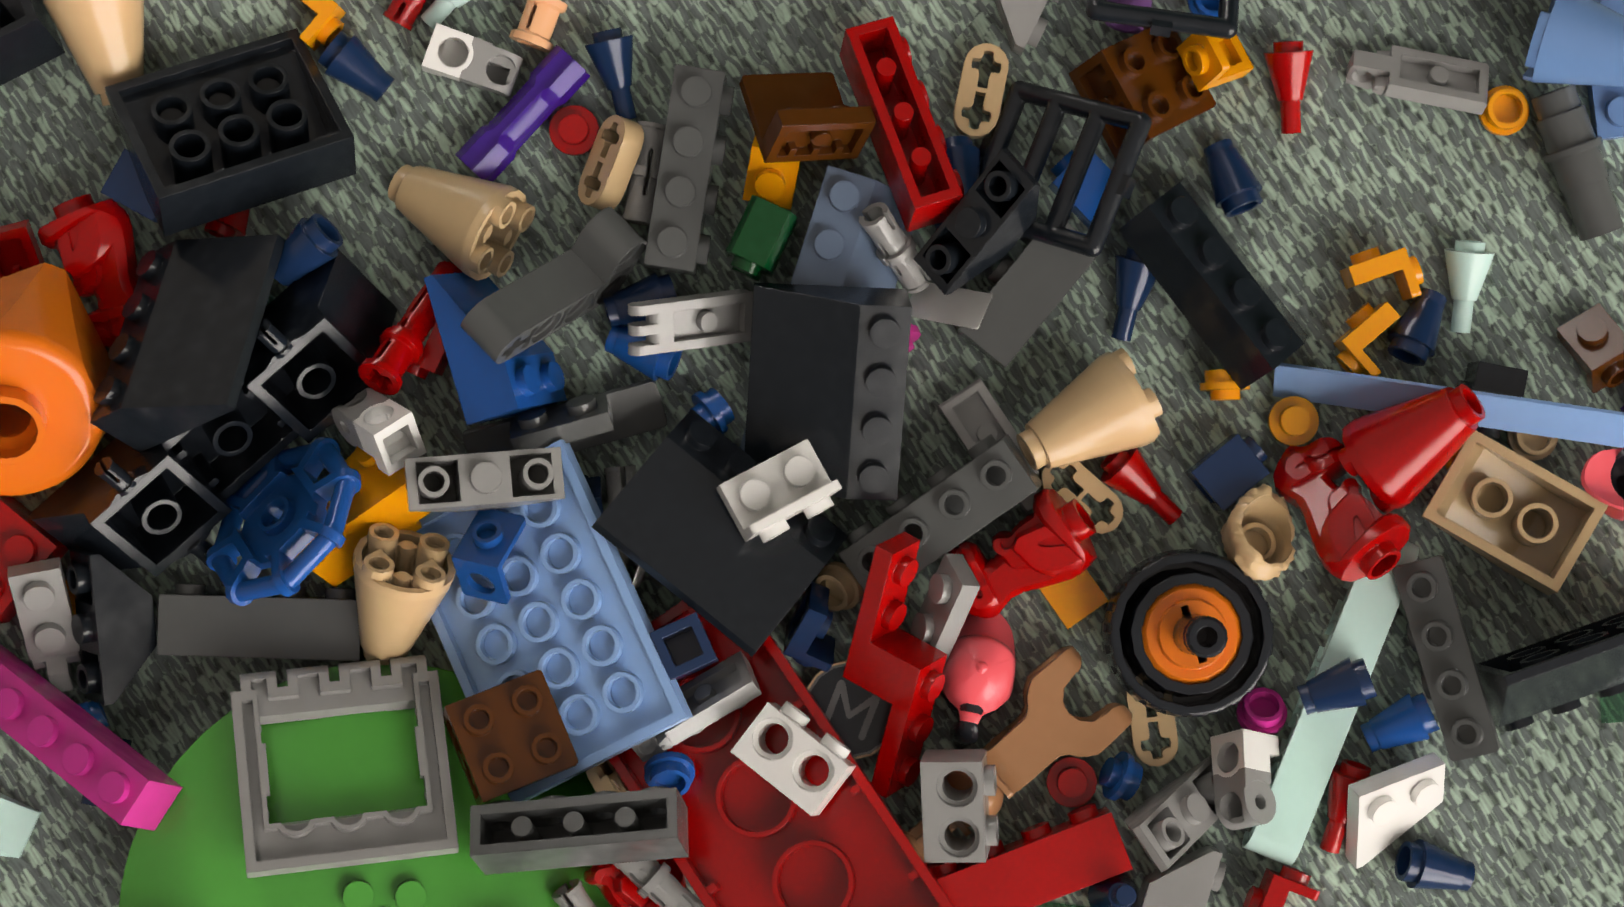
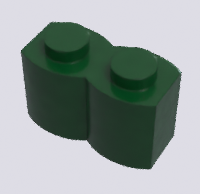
(760, 238)

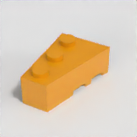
(379, 500)

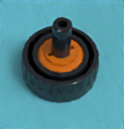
(1187, 631)

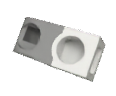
(471, 61)
(380, 429)
(1243, 777)

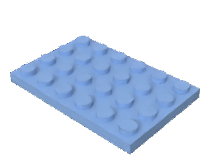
(568, 618)

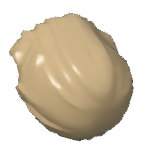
(1259, 534)

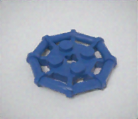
(303, 515)

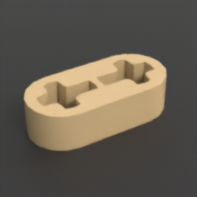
(992, 93)
(611, 162)
(1093, 487)
(1140, 731)

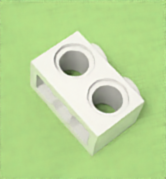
(787, 768)

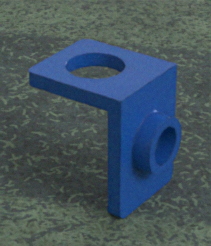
(485, 551)

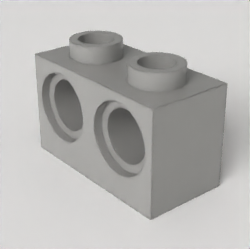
(946, 805)

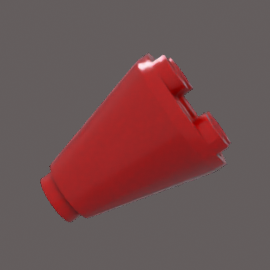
(1409, 443)

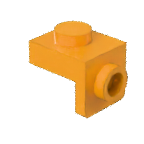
(325, 25)
(1214, 60)
(770, 180)
(1372, 265)
(1364, 326)

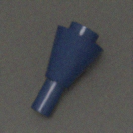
(613, 60)
(1132, 289)
(1113, 892)

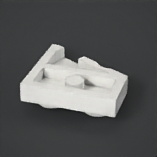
(1390, 804)

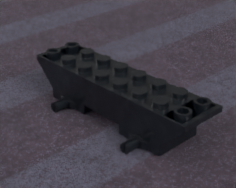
(169, 497)

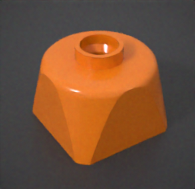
(46, 380)

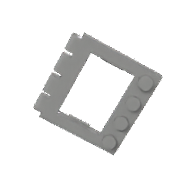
(348, 838)

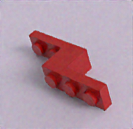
(895, 663)

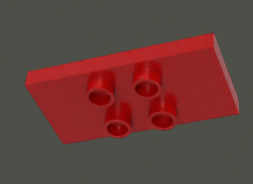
(758, 844)

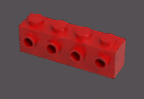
(905, 134)
(1041, 864)

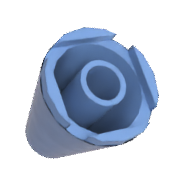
(1577, 45)

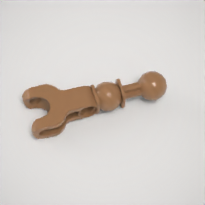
(1040, 735)

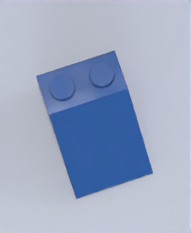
(483, 387)

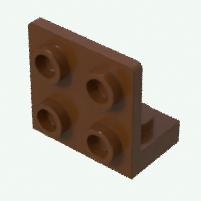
(1145, 77)
(804, 117)
(509, 737)

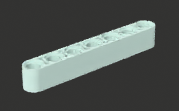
(1316, 739)

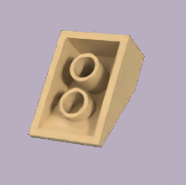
(1514, 513)

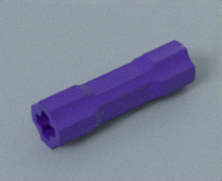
(548, 87)

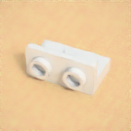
(777, 491)

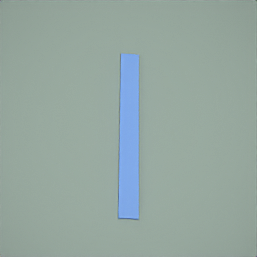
(1501, 411)

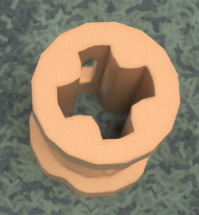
(538, 23)

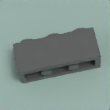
(1024, 297)

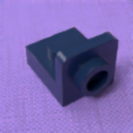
(807, 630)

